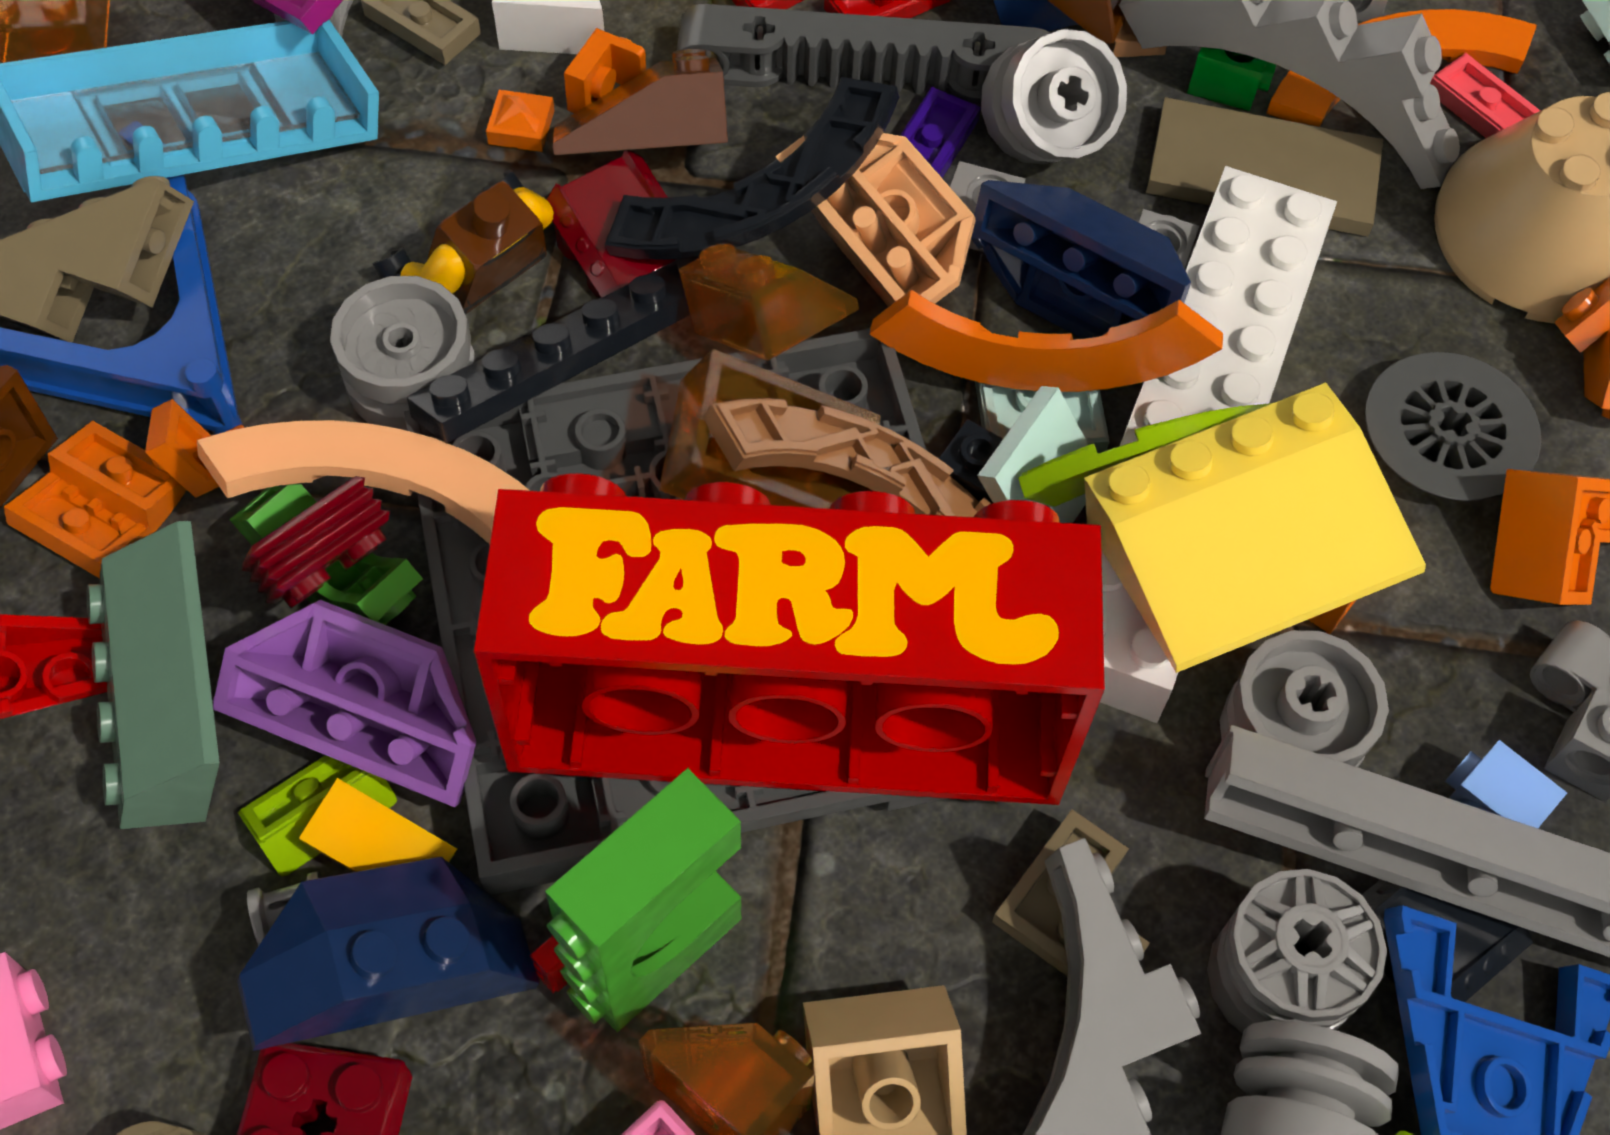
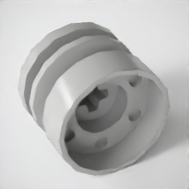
(1263, 977)
(1309, 1082)

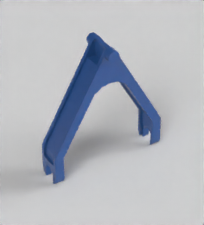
(177, 363)

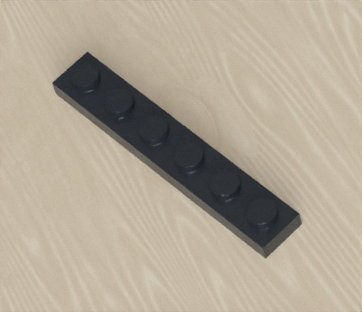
(551, 354)

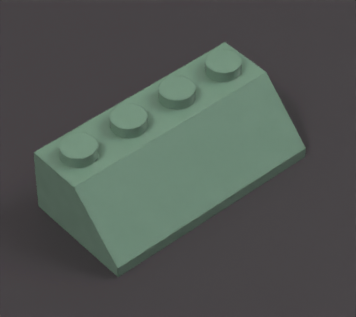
(155, 682)

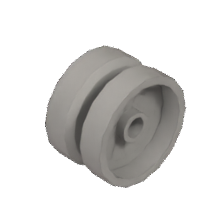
(1054, 97)
(397, 341)
(1310, 695)

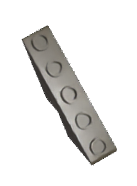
(105, 244)

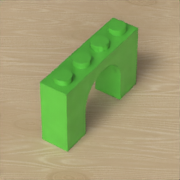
(646, 902)

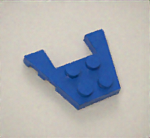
(1483, 1068)

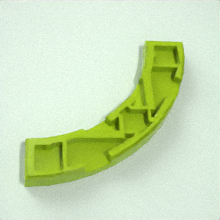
(1064, 476)

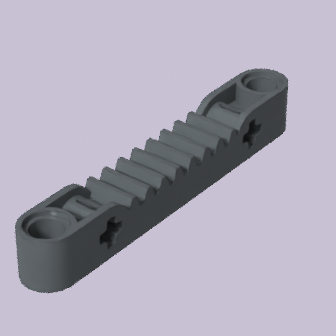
(847, 47)

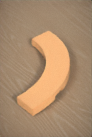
(384, 455)

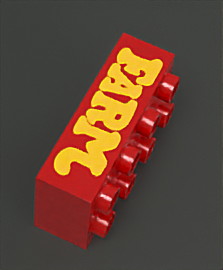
(791, 641)

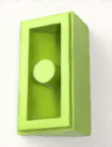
(285, 811)

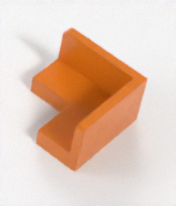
(1550, 536)

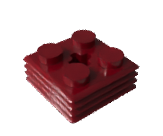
(334, 529)
(302, 1081)

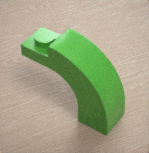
(371, 588)

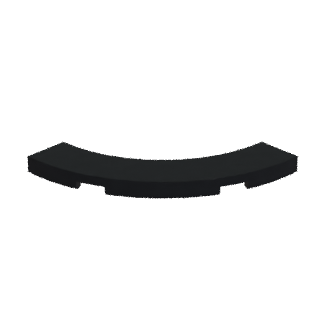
(770, 196)

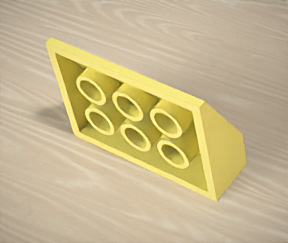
(1251, 526)

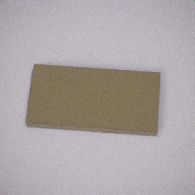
(1201, 139)

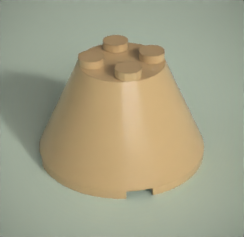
(1532, 209)

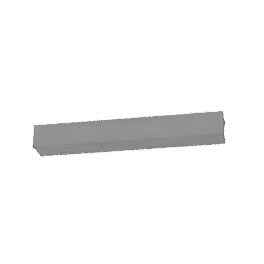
(1411, 838)

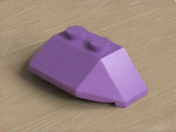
(354, 696)

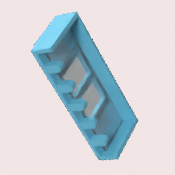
(180, 106)

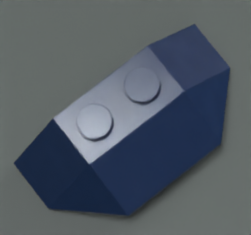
(1075, 257)
(380, 951)

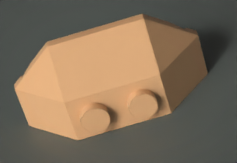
(898, 222)

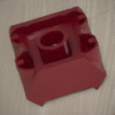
(586, 214)

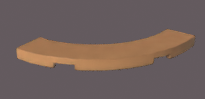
(840, 444)

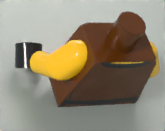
(482, 243)

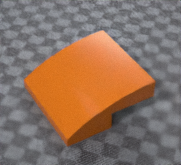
(94, 498)

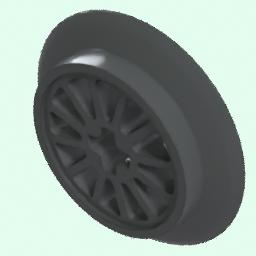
(1403, 413)

